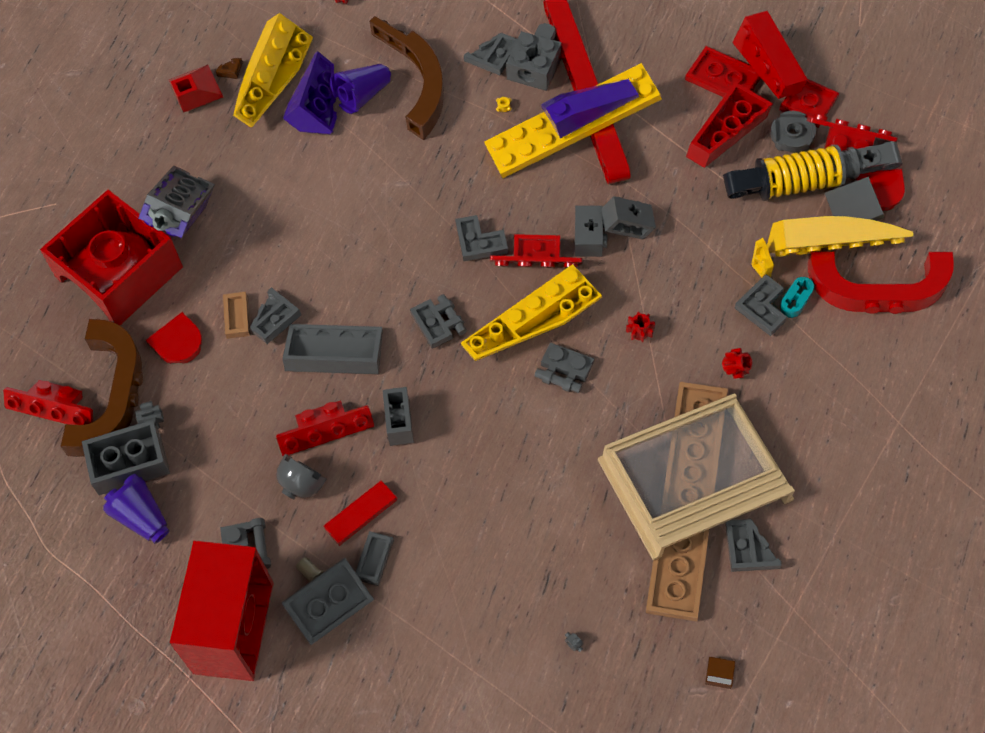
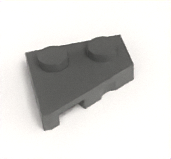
(492, 54)

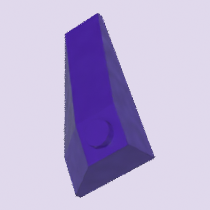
(313, 100)
(580, 107)

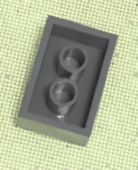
(123, 453)

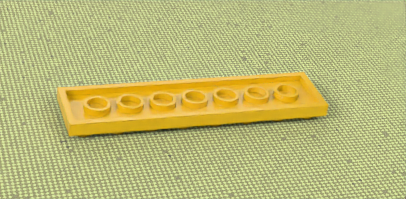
(538, 139)

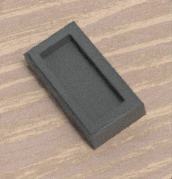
(374, 558)

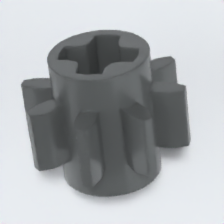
(149, 412)

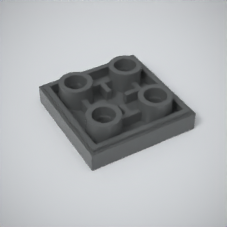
(855, 201)

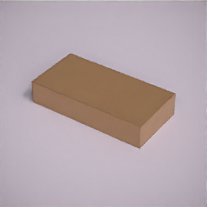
(236, 315)

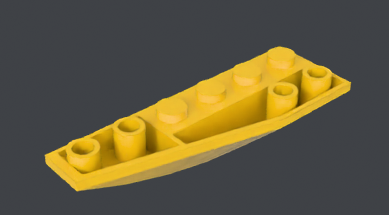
(271, 67)
(537, 313)

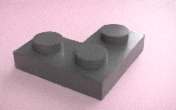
(478, 245)
(758, 308)

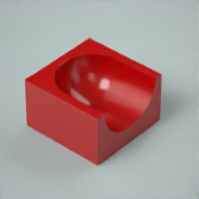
(113, 256)
(222, 611)

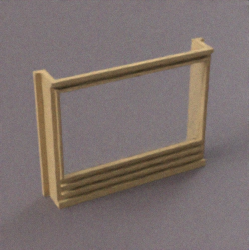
(693, 473)

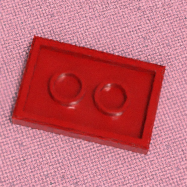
(719, 72)

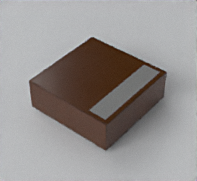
(720, 672)

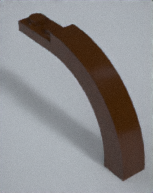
(430, 103)

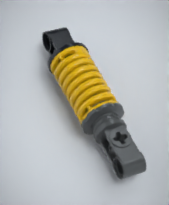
(810, 170)

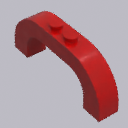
(880, 297)

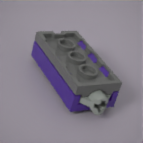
(176, 202)

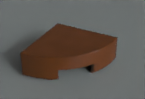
(230, 69)

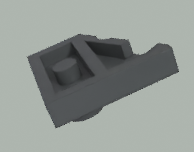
(274, 316)
(748, 548)

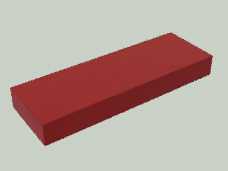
(360, 513)

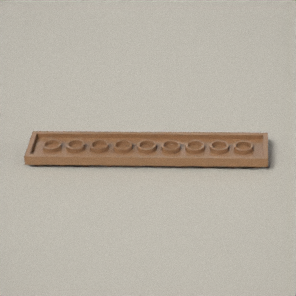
(680, 571)

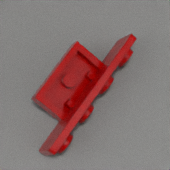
(847, 136)
(536, 249)
(49, 402)
(323, 426)

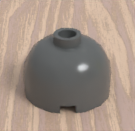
(298, 478)

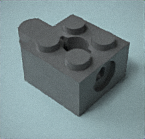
(535, 58)

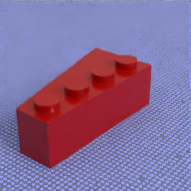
(769, 55)
(729, 122)

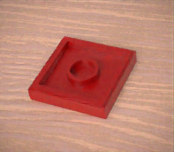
(811, 100)

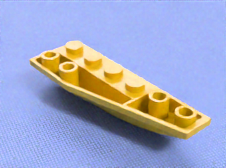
(830, 232)

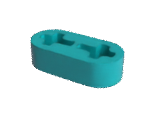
(801, 299)

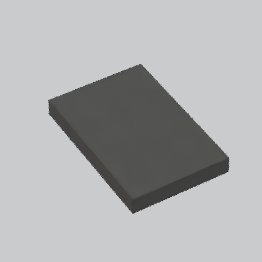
(327, 601)

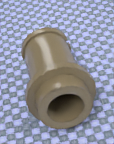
(308, 569)

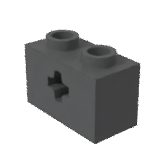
(628, 217)
(589, 231)
(398, 416)

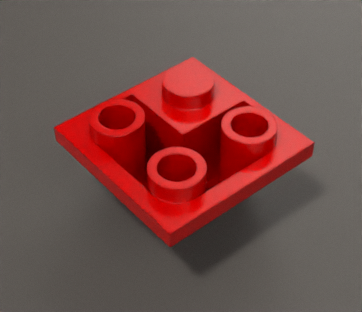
(195, 88)

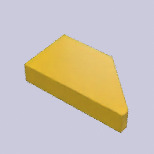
(761, 259)

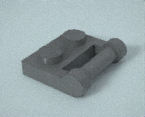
(238, 535)

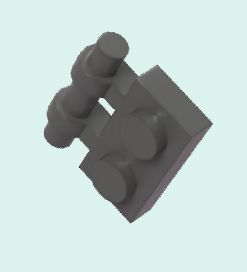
(431, 323)
(565, 362)

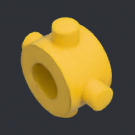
(503, 104)

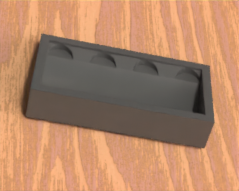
(333, 349)

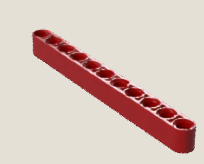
(582, 76)

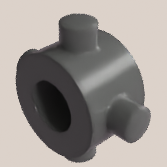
(573, 641)

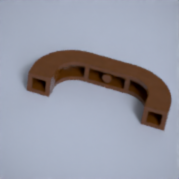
(128, 376)

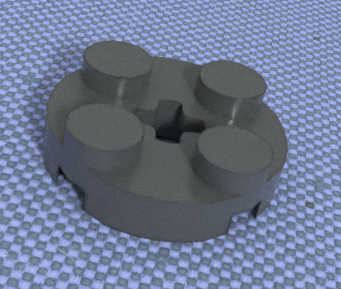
(792, 142)

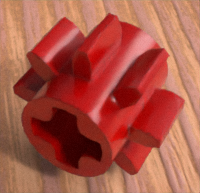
(640, 326)
(737, 363)

